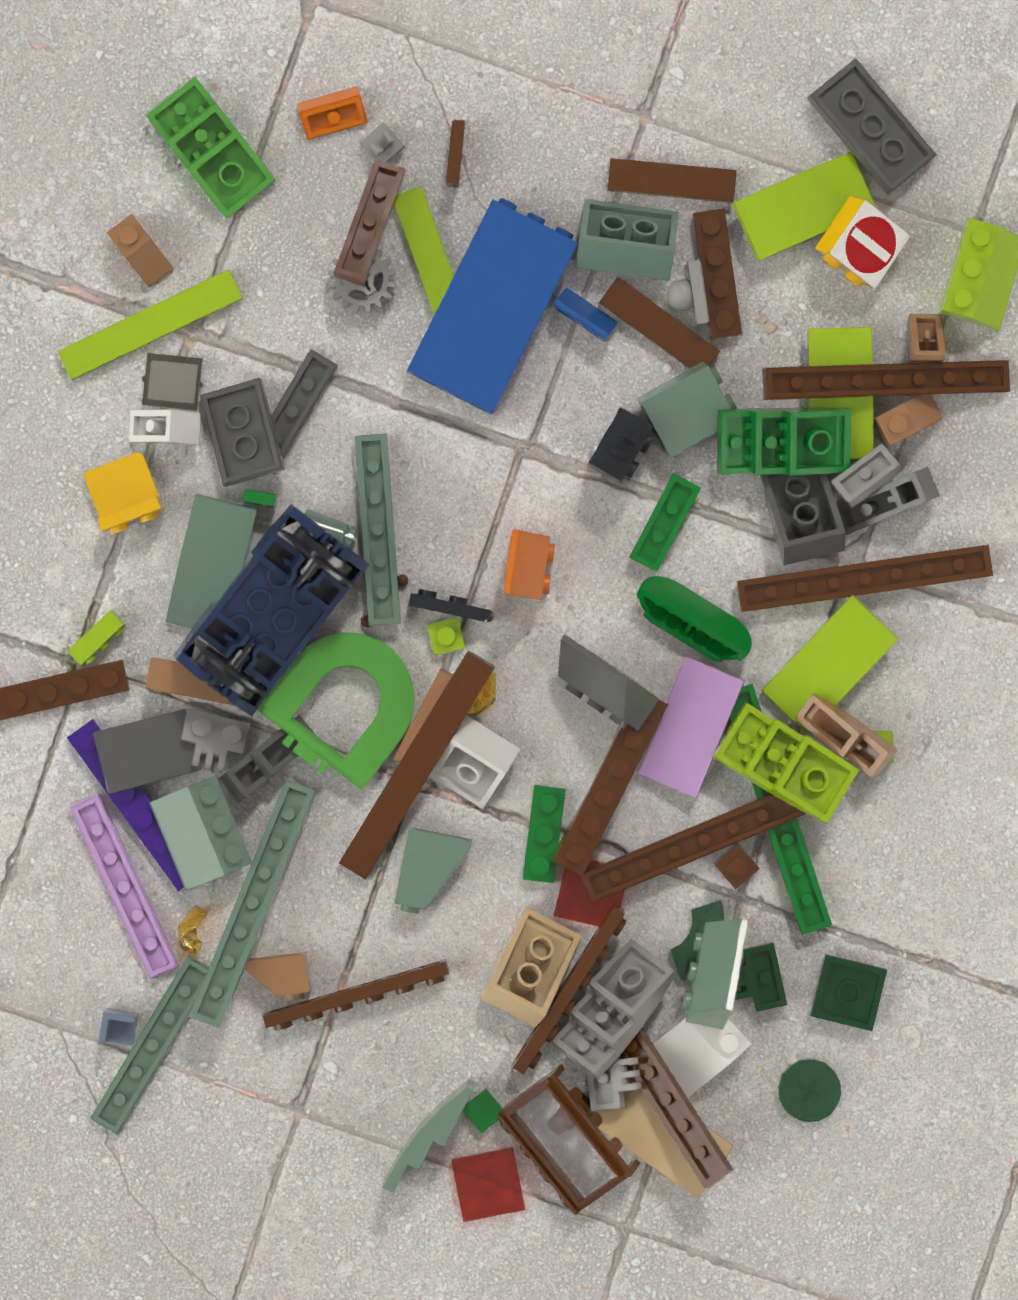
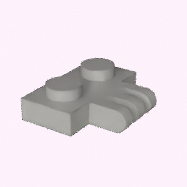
(213, 737)
(608, 1090)

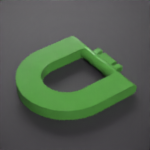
(384, 731)

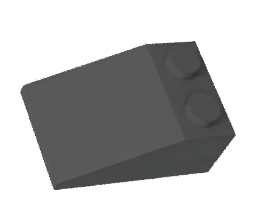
(803, 516)

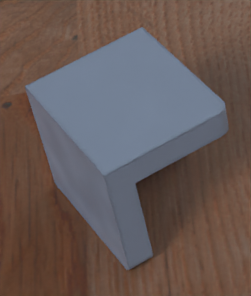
(118, 1027)

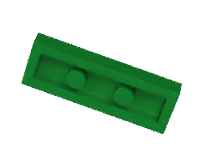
(664, 522)
(543, 833)

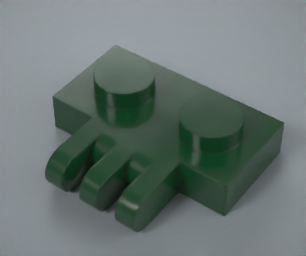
(761, 978)

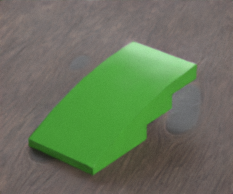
(210, 147)

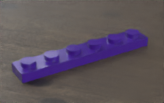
(131, 803)

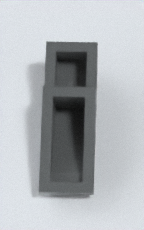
(260, 764)

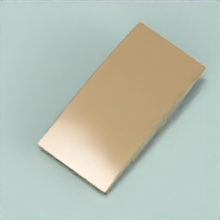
(648, 1139)

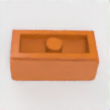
(332, 113)

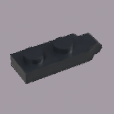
(455, 606)

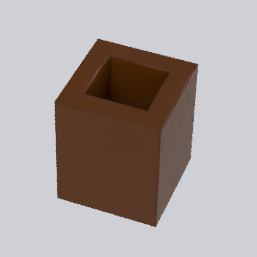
(736, 865)

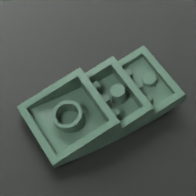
(210, 556)
(434, 1128)

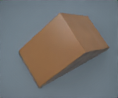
(925, 338)

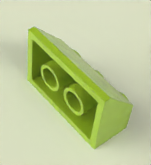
(981, 275)

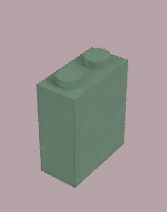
(686, 408)

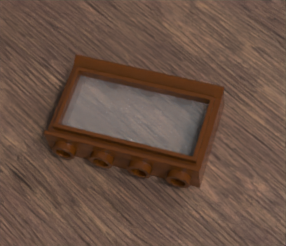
(565, 1141)

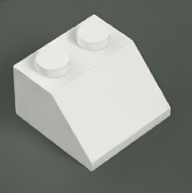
(474, 762)

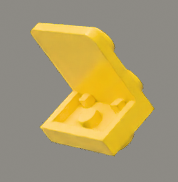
(123, 493)

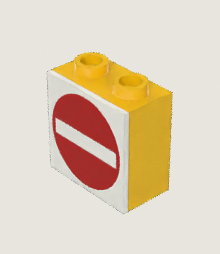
(861, 243)

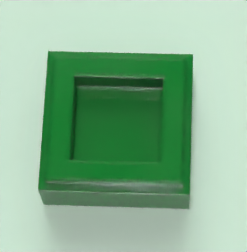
(260, 498)
(483, 1110)

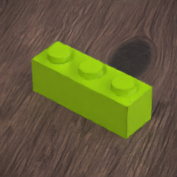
(97, 638)

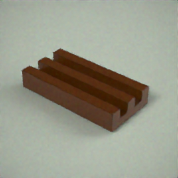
(455, 153)

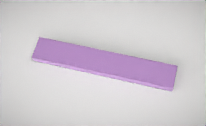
(124, 886)

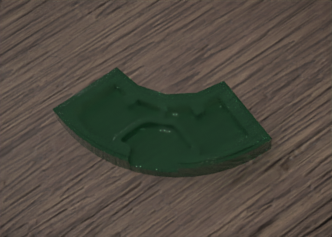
(700, 915)

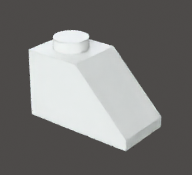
(164, 427)

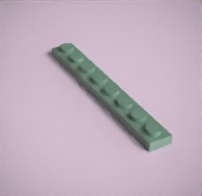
(253, 904)

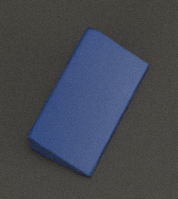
(585, 314)

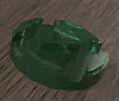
(809, 1090)

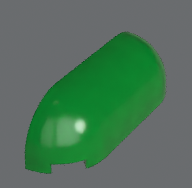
(693, 620)

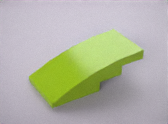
(799, 206)
(845, 347)
(831, 659)
(785, 763)

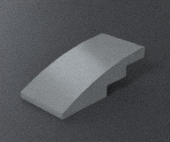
(614, 1008)

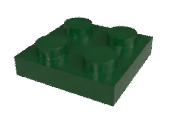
(848, 992)

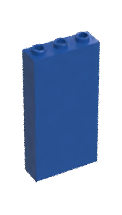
(492, 305)

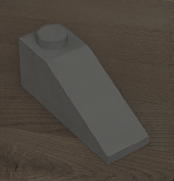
(889, 500)

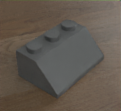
(604, 685)

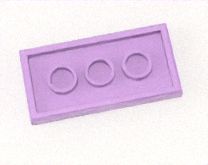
(691, 726)

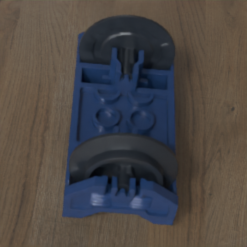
(270, 610)

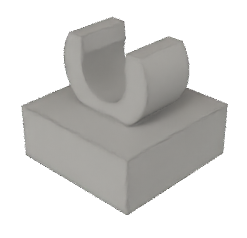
(382, 144)

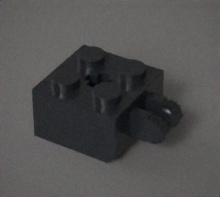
(621, 445)

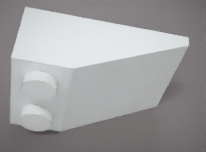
(698, 1051)

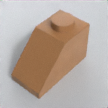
(140, 250)
(907, 419)
(282, 974)

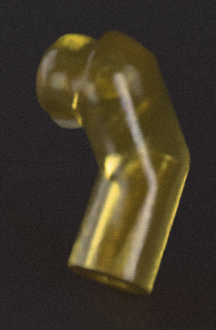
(486, 697)
(187, 930)

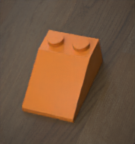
(527, 565)

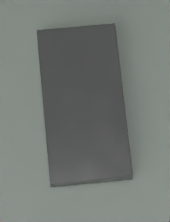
(871, 126)

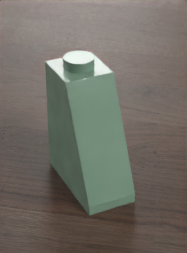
(427, 866)

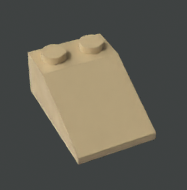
(531, 967)

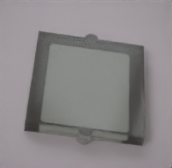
(172, 381)

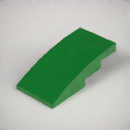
(783, 441)

